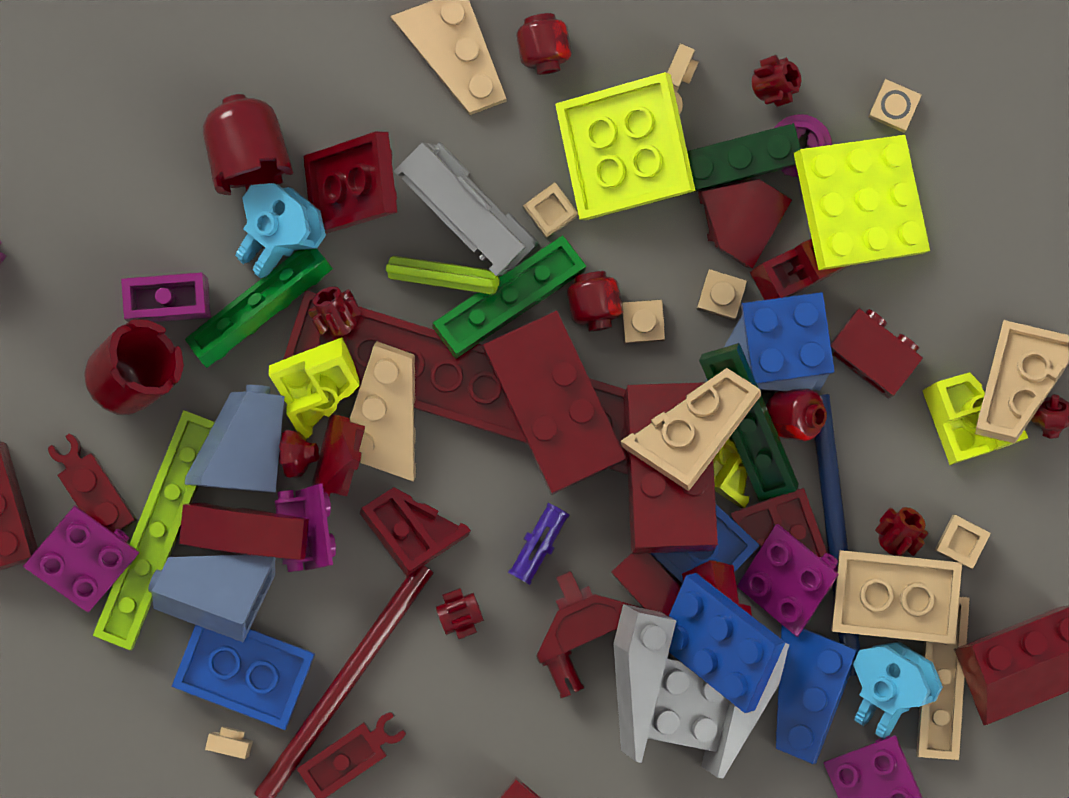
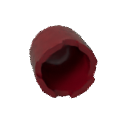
(245, 144)
(133, 367)

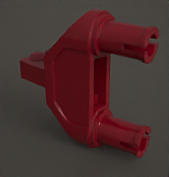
(578, 621)

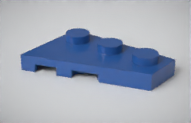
(810, 691)

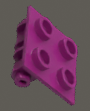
(315, 506)
(81, 558)
(788, 579)
(873, 772)

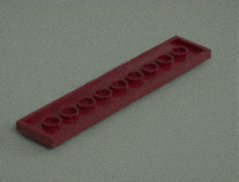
(444, 386)

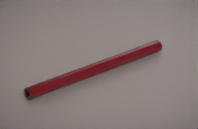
(343, 683)

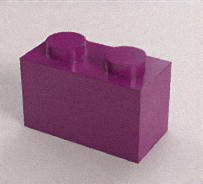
(166, 297)

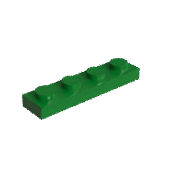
(516, 293)
(257, 305)

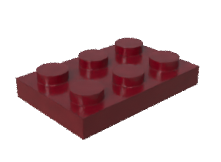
(352, 181)

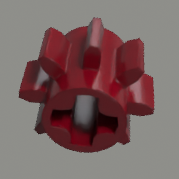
(776, 81)
(334, 311)
(901, 531)
(459, 613)

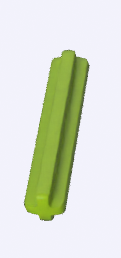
(442, 275)

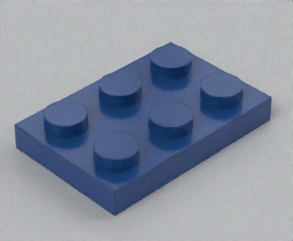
(723, 643)
(249, 676)

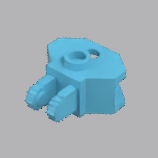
(279, 222)
(893, 683)

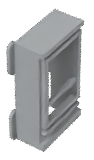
(464, 208)

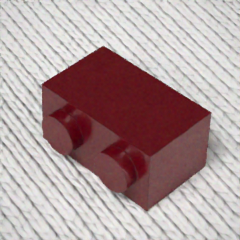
(875, 352)

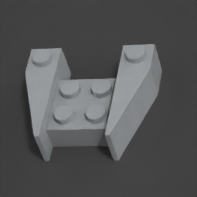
(669, 701)

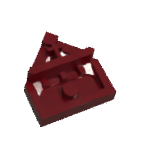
(743, 217)
(339, 455)

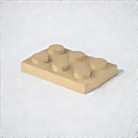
(896, 597)

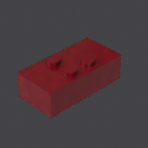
(554, 402)
(661, 511)

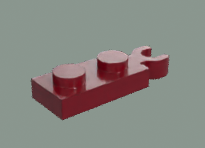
(92, 487)
(347, 757)

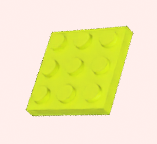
(625, 146)
(861, 202)

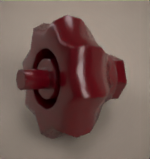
(1052, 416)
(296, 453)

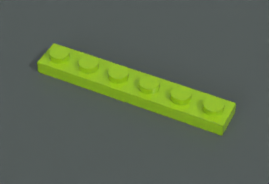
(154, 535)

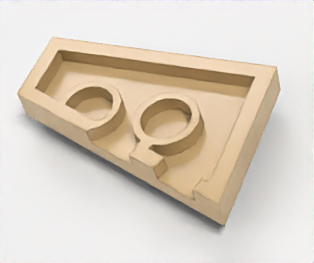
(455, 49)
(1020, 378)
(387, 411)
(695, 430)

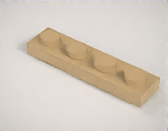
(941, 720)

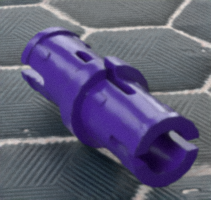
(523, 567)

